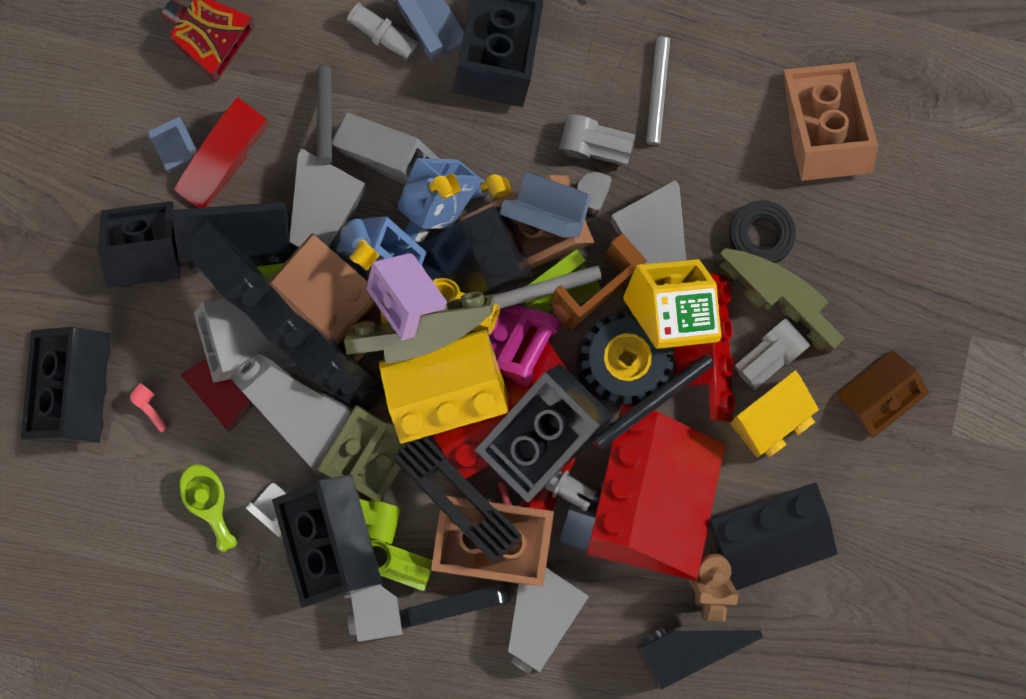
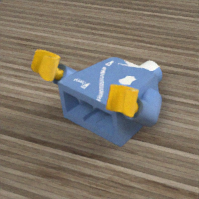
(440, 192)
(374, 240)

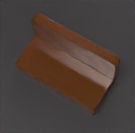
(883, 393)

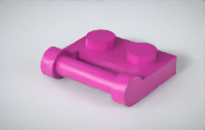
(509, 333)

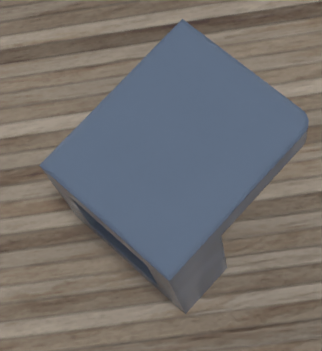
(173, 144)

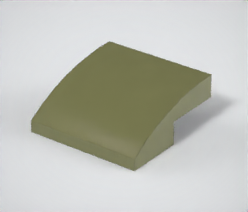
(365, 451)

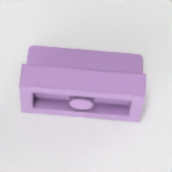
(403, 292)

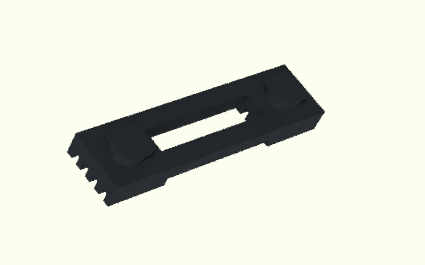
(494, 534)

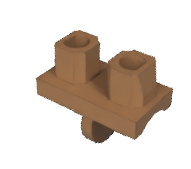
(714, 588)

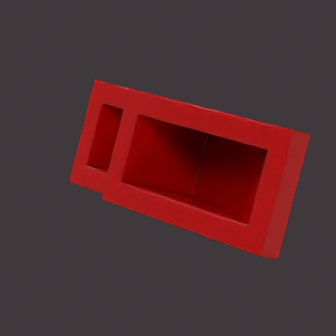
(221, 154)

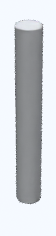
(658, 90)
(547, 287)

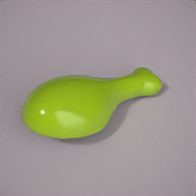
(204, 497)

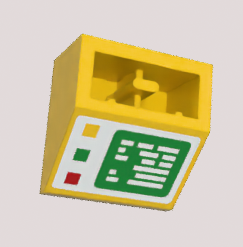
(675, 303)

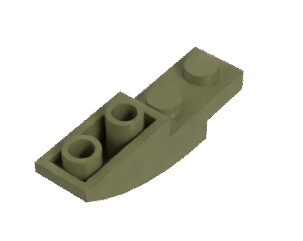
(771, 283)
(433, 330)

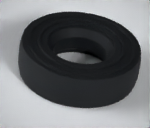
(763, 211)

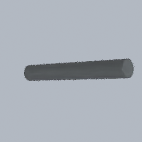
(324, 115)

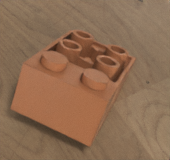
(326, 290)

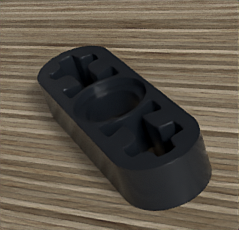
(456, 605)

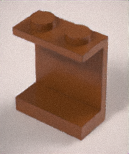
(622, 259)

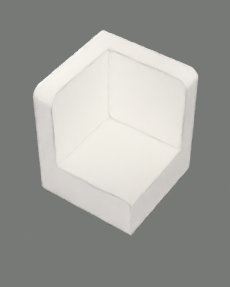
(264, 509)

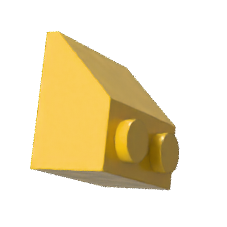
(776, 415)

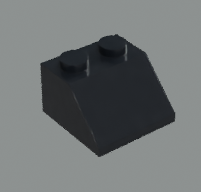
(138, 245)

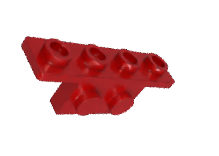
(718, 377)

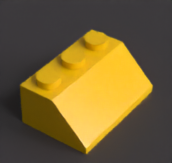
(445, 388)

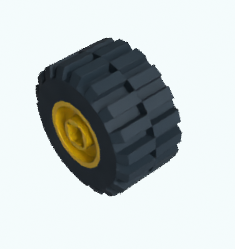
(622, 362)

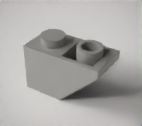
(374, 614)

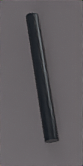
(652, 402)

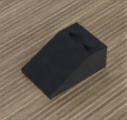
(498, 50)
(478, 254)
(543, 432)
(682, 653)

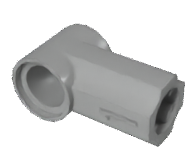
(587, 139)
(778, 349)

